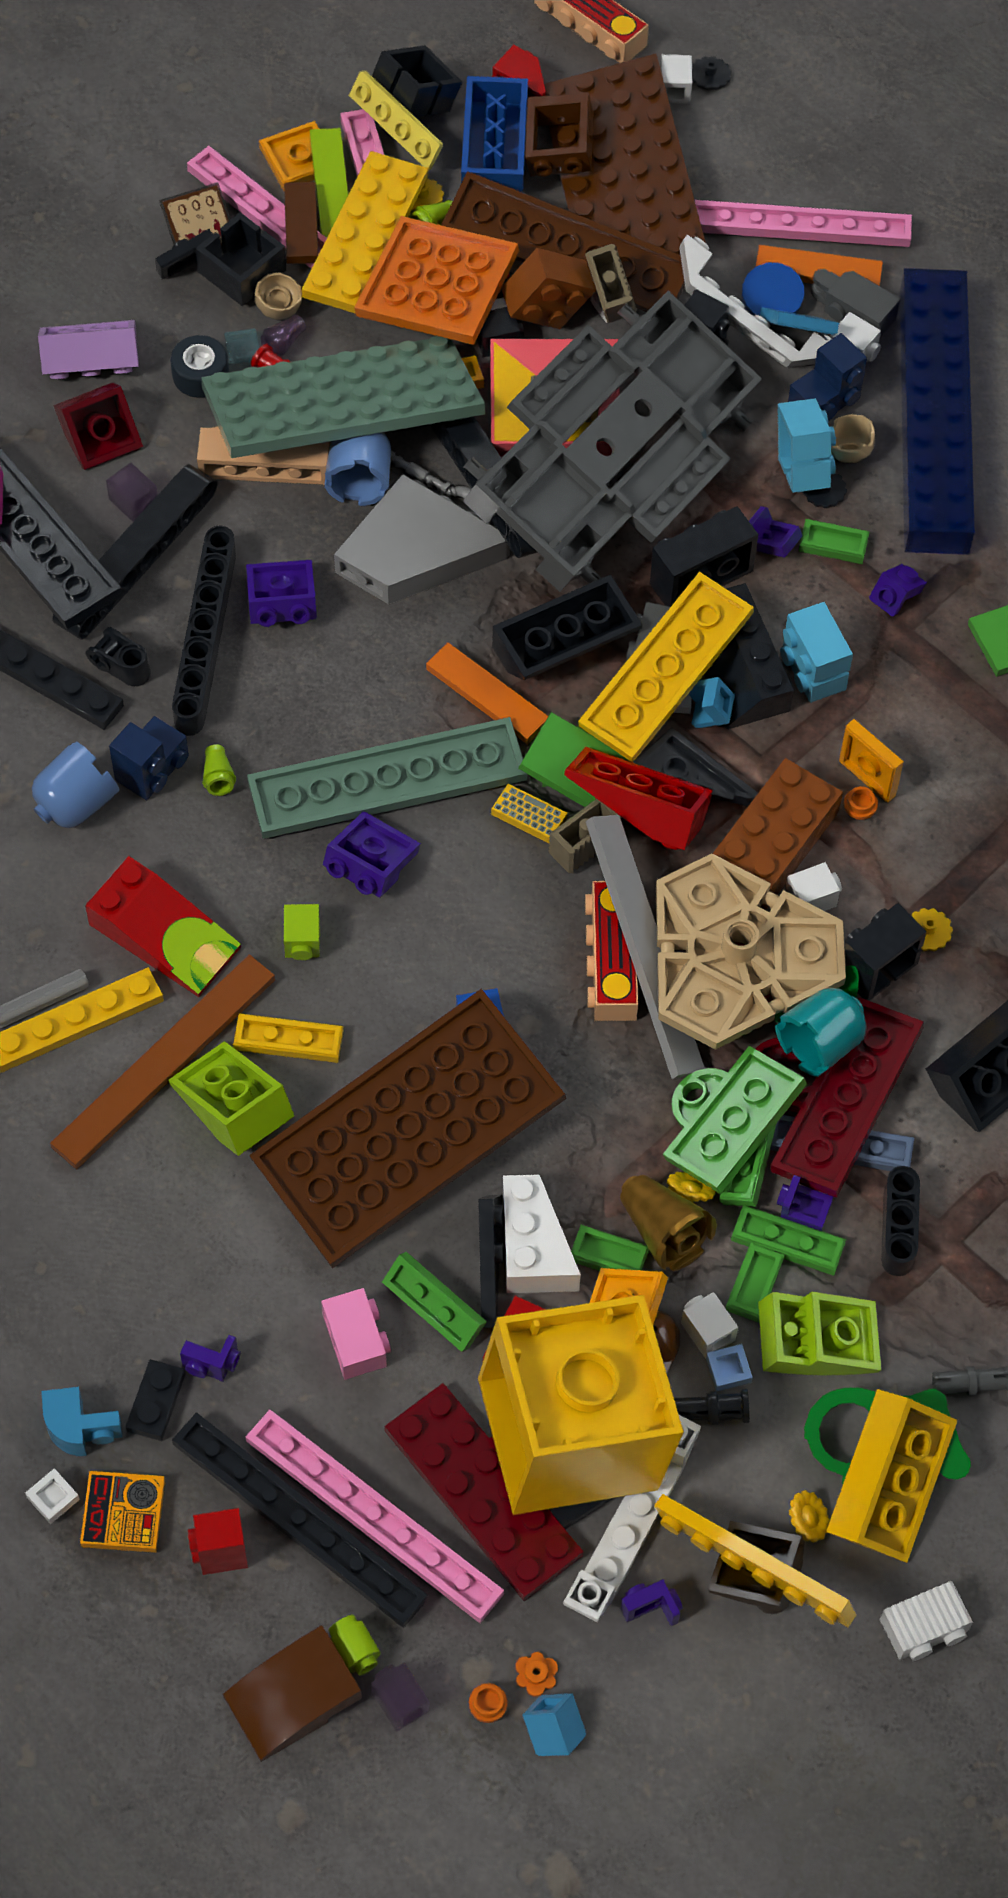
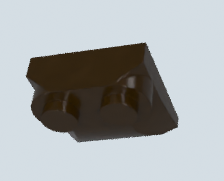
(740, 1584)

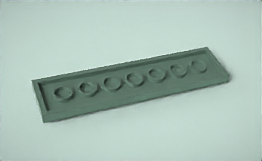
(386, 777)

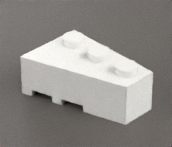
(534, 1241)

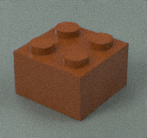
(548, 288)

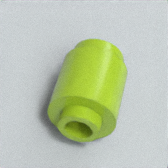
(354, 1644)

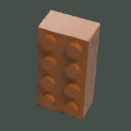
(781, 825)

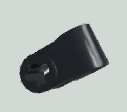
(116, 654)

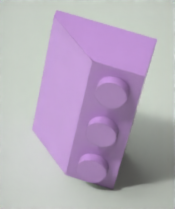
(88, 348)

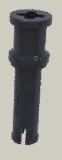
(715, 1407)

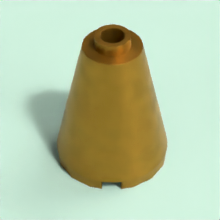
(667, 1221)

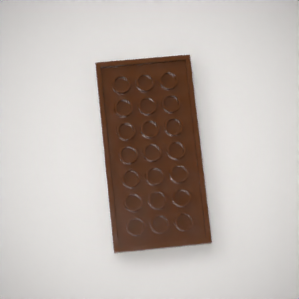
(637, 158)
(407, 1127)

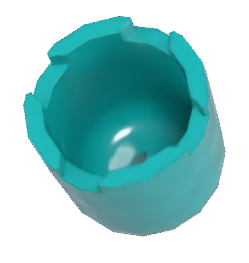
(822, 1029)

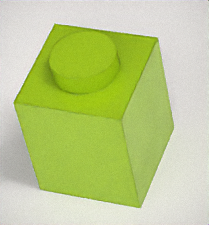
(301, 931)

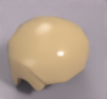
(278, 296)
(853, 438)

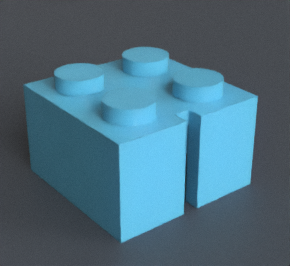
(805, 445)
(816, 652)

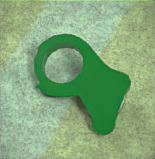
(956, 1461)

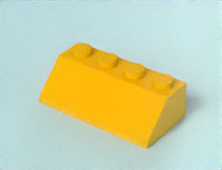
(892, 1475)

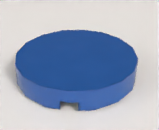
(773, 288)

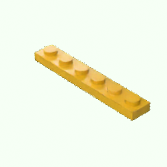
(78, 1018)
(764, 1567)

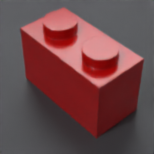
(218, 1541)

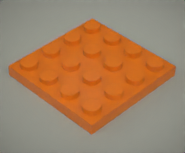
(437, 280)

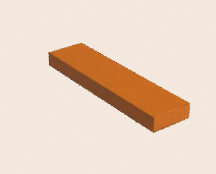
(807, 262)
(486, 691)

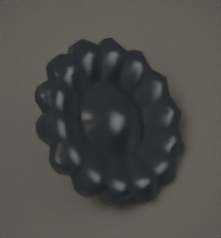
(710, 73)
(828, 496)

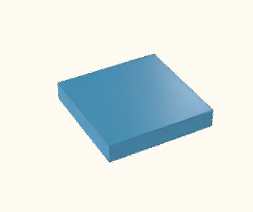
(799, 321)

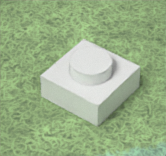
(52, 1496)

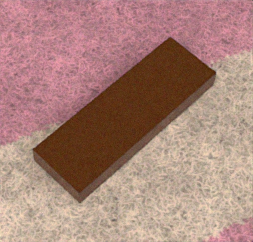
(301, 222)

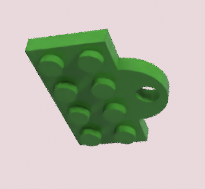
(730, 1115)

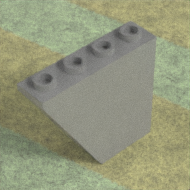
(416, 544)

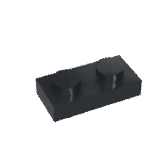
(155, 1400)

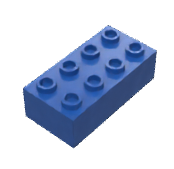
(495, 129)

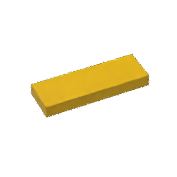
(288, 1038)

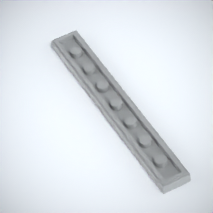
(640, 935)

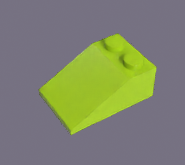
(233, 1097)

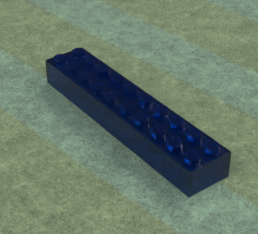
(936, 412)

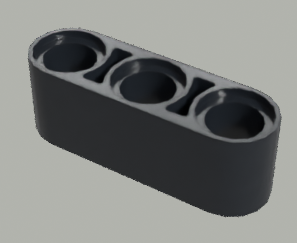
(905, 1206)

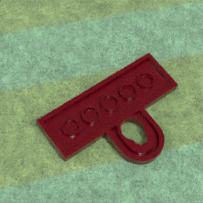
(844, 1100)
(467, 1477)

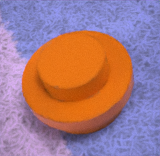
(860, 803)
(488, 1703)

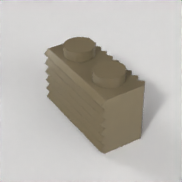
(610, 281)
(571, 841)

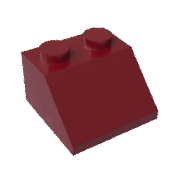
(98, 425)

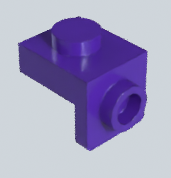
(774, 536)
(896, 587)
(804, 1204)
(204, 1361)
(642, 1600)

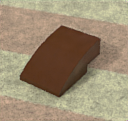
(292, 1693)

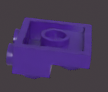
(281, 592)
(370, 854)

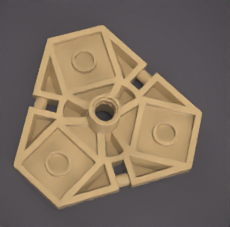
(720, 987)

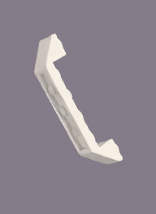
(694, 257)
(624, 1538)

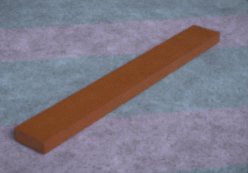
(162, 1062)

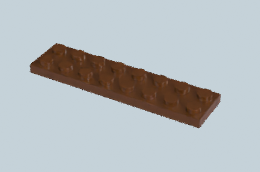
(516, 217)

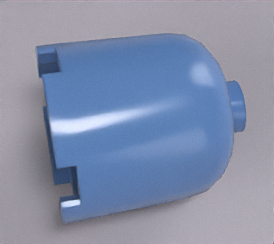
(359, 468)
(72, 788)

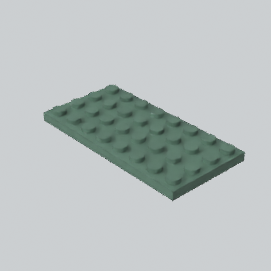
(341, 396)

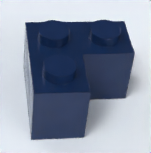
(835, 378)
(147, 756)

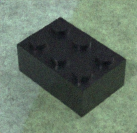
(718, 548)

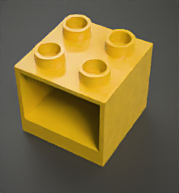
(579, 1404)

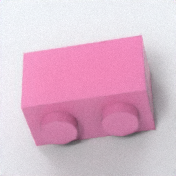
(355, 1334)

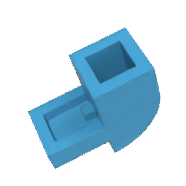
(71, 1428)

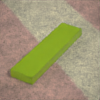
(328, 175)

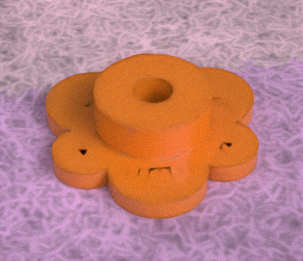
(536, 1684)

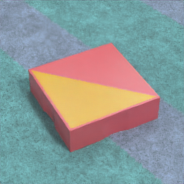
(511, 370)

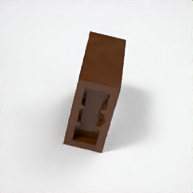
(556, 111)

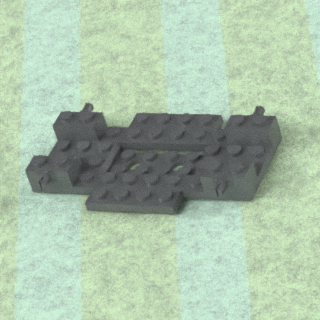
(561, 494)

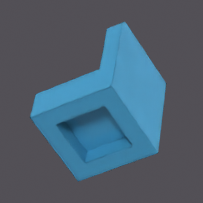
(713, 703)
(554, 1724)

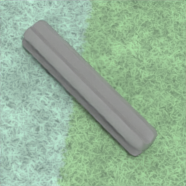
(42, 997)

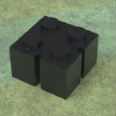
(417, 80)
(242, 261)
(889, 943)

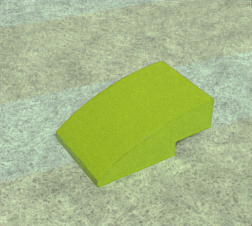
(819, 1334)

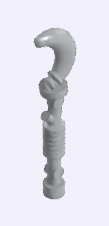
(421, 474)

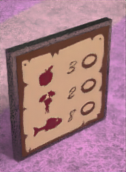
(195, 212)

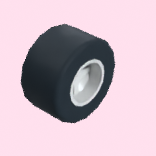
(194, 359)

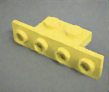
(396, 119)

